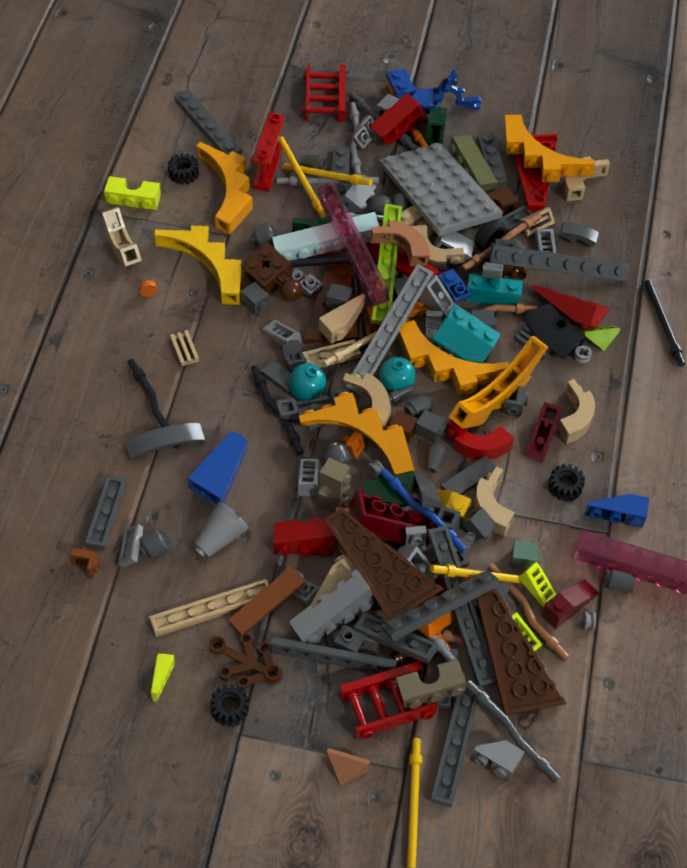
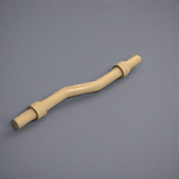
(338, 356)

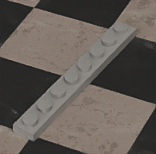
(392, 323)

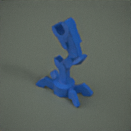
(447, 85)

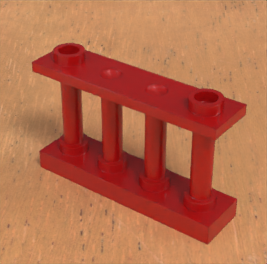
(338, 98)
(268, 152)
(371, 685)

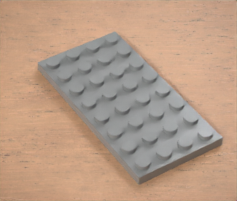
(440, 189)

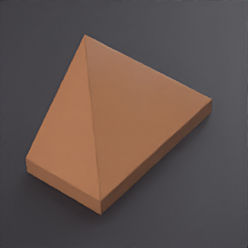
(346, 766)

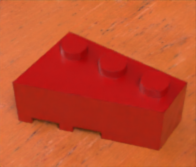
(398, 119)
(303, 538)

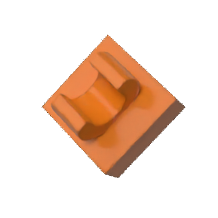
(354, 444)

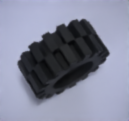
(183, 175)
(567, 473)
(229, 693)

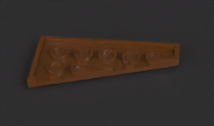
(336, 274)
(391, 577)
(516, 667)

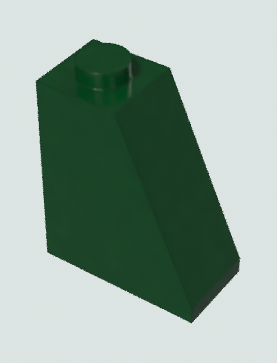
(436, 125)
(380, 488)

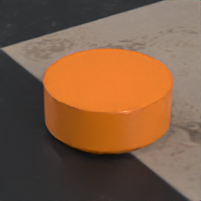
(148, 288)

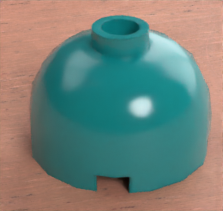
(397, 374)
(307, 381)

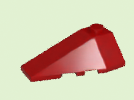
(582, 311)

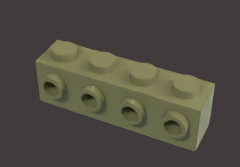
(470, 158)

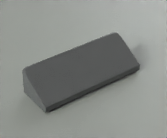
(426, 491)

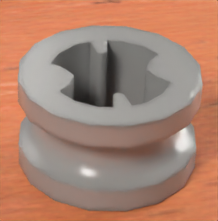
(582, 359)
(375, 468)
(589, 620)

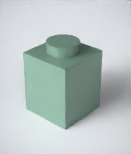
(524, 554)

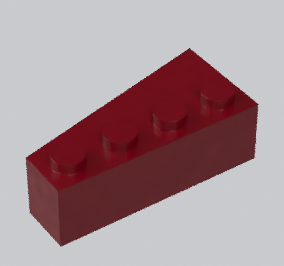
(384, 519)

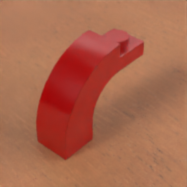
(478, 446)

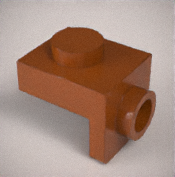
(85, 558)

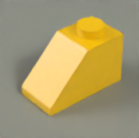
(454, 501)

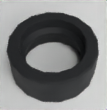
(488, 233)

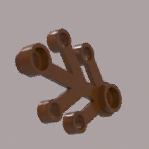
(247, 662)

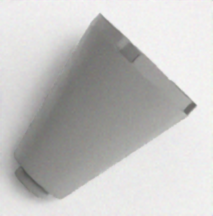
(219, 530)

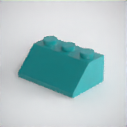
(492, 291)
(465, 335)

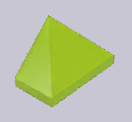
(601, 335)

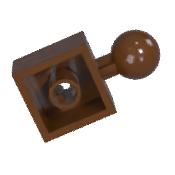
(270, 271)

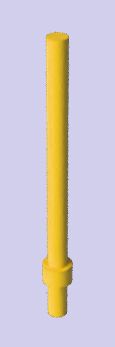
(354, 179)
(315, 201)
(452, 571)
(415, 761)

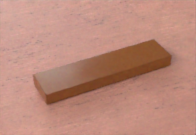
(266, 601)

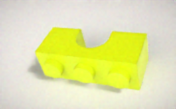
(144, 197)

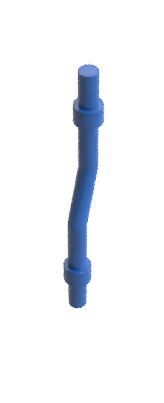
(396, 485)

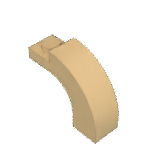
(574, 186)
(122, 245)
(441, 257)
(375, 390)
(577, 424)
(484, 498)

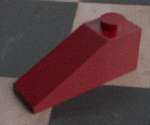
(544, 431)
(568, 603)

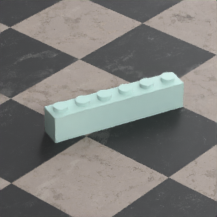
(320, 238)

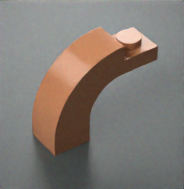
(405, 237)

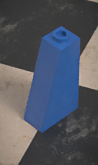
(219, 469)

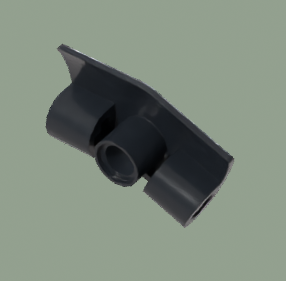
(553, 330)

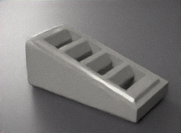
(545, 233)
(282, 334)
(308, 477)

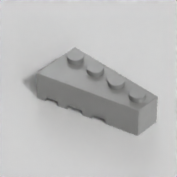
(333, 610)

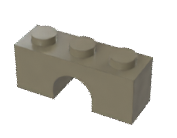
(335, 480)
(415, 692)

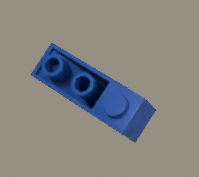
(621, 509)

